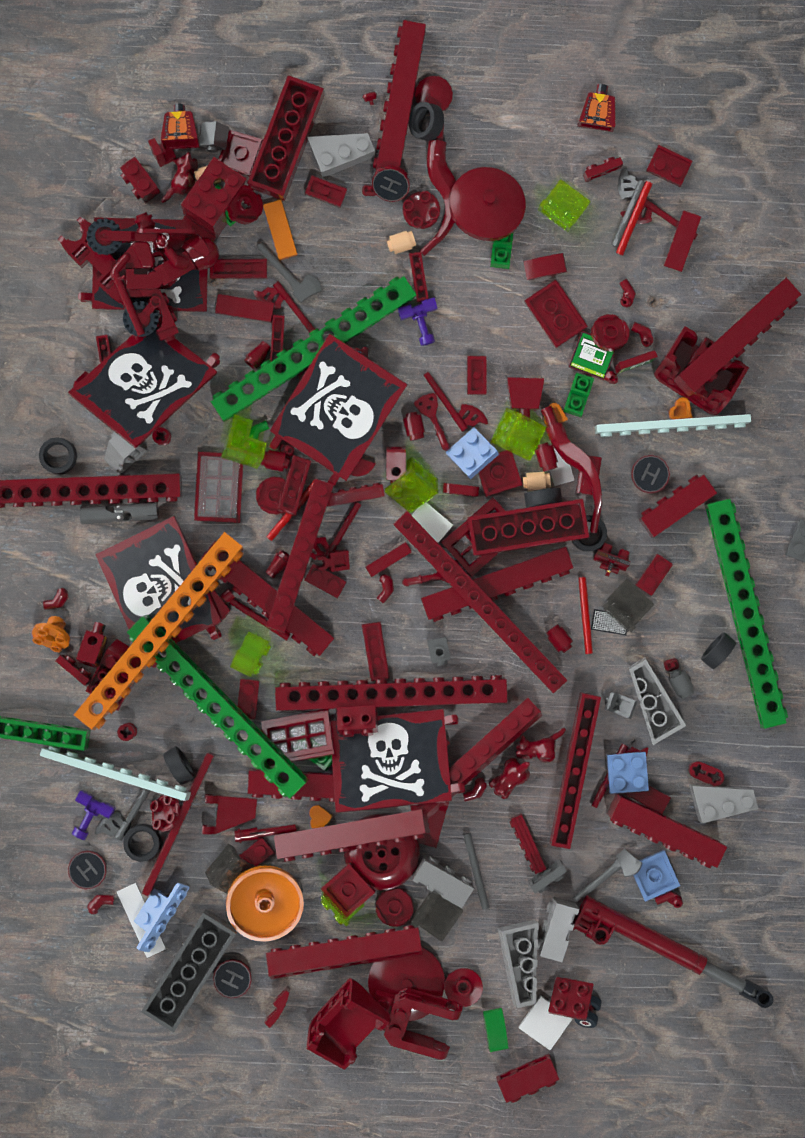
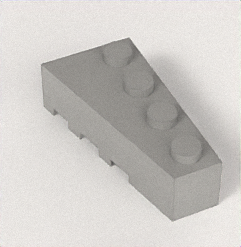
(657, 707)
(519, 952)

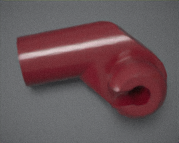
(628, 295)
(645, 334)
(388, 588)
(58, 601)
(478, 790)
(670, 897)
(94, 905)

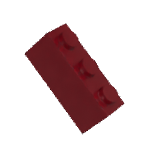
(527, 1078)

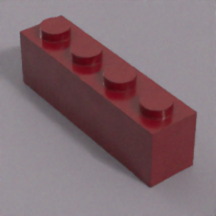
(677, 506)

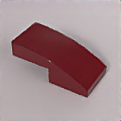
(545, 266)
(280, 1003)

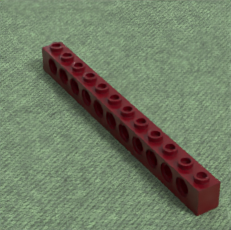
(18, 486)
(479, 601)
(498, 693)

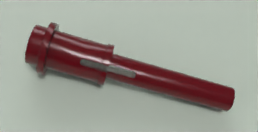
(244, 835)

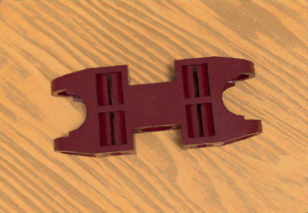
(82, 254)

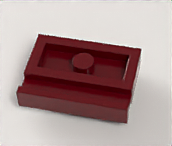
(669, 166)

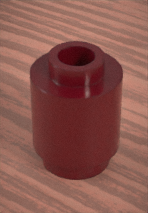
(414, 426)
(546, 457)
(275, 460)
(559, 638)

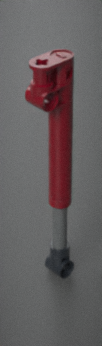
(598, 916)

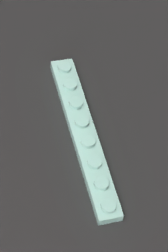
(681, 425)
(124, 775)

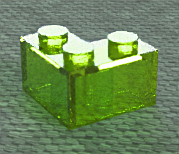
(241, 447)
(250, 654)

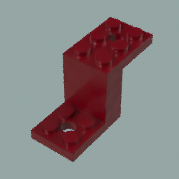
(206, 205)

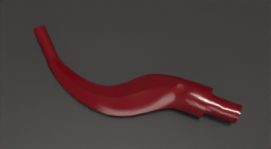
(443, 181)
(576, 458)

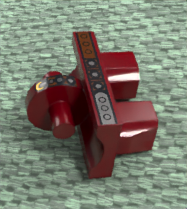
(611, 562)

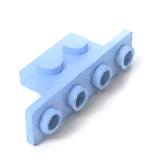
(157, 913)

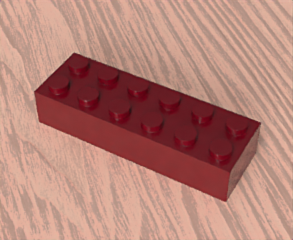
(286, 138)
(528, 527)
(666, 830)

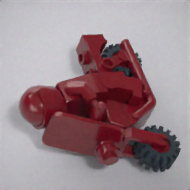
(131, 270)

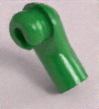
(257, 429)

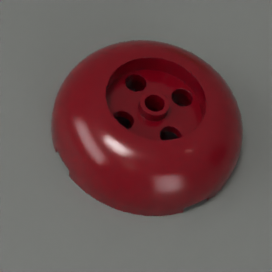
(399, 866)

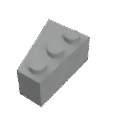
(121, 454)
(443, 881)

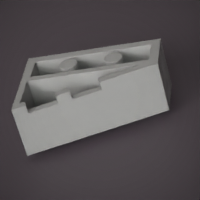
(340, 151)
(721, 801)
(557, 929)

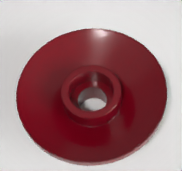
(466, 996)

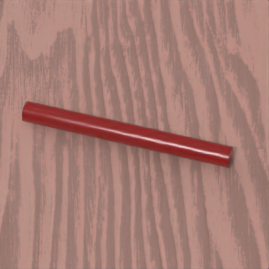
(634, 218)
(286, 518)
(585, 615)

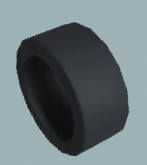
(436, 121)
(57, 441)
(543, 497)
(601, 540)
(718, 650)
(179, 765)
(139, 828)

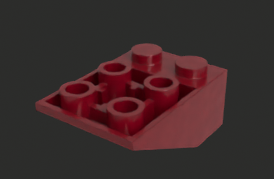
(110, 658)

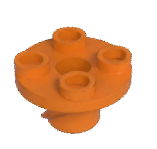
(51, 634)

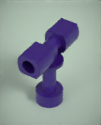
(418, 313)
(92, 808)

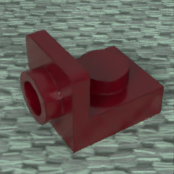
(161, 155)

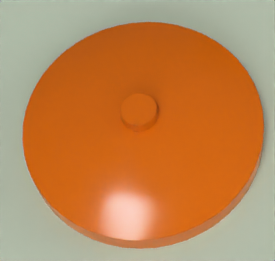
(264, 903)

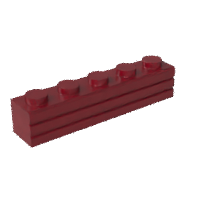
(277, 339)
(356, 495)
(527, 843)

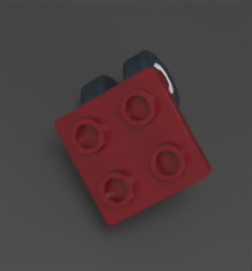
(575, 1000)

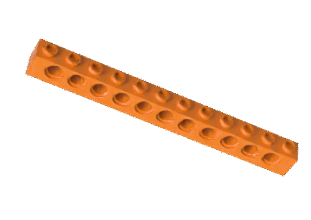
(186, 589)

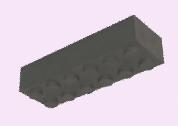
(189, 970)

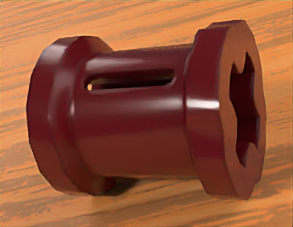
(155, 435)
(123, 736)

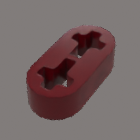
(463, 490)
(708, 769)

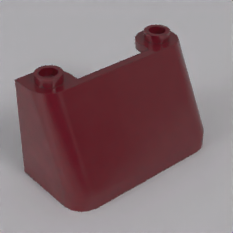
(715, 394)
(345, 1024)

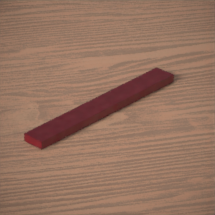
(176, 829)

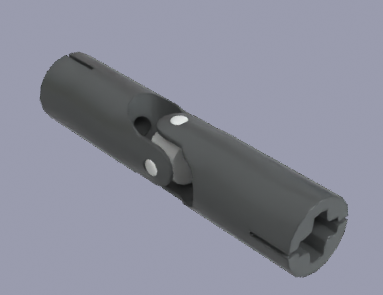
(108, 514)

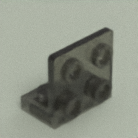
(627, 605)
(226, 869)
(436, 915)

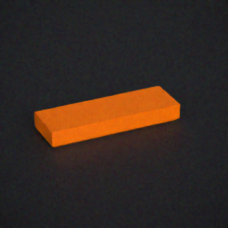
(280, 230)

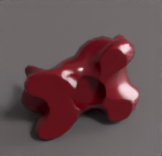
(183, 178)
(542, 749)
(512, 775)

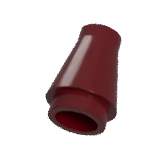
(257, 355)
(278, 563)

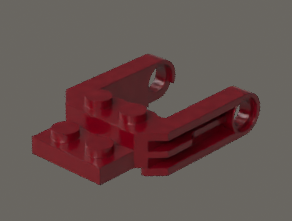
(400, 1007)

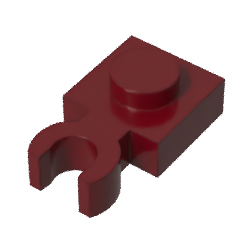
(336, 561)

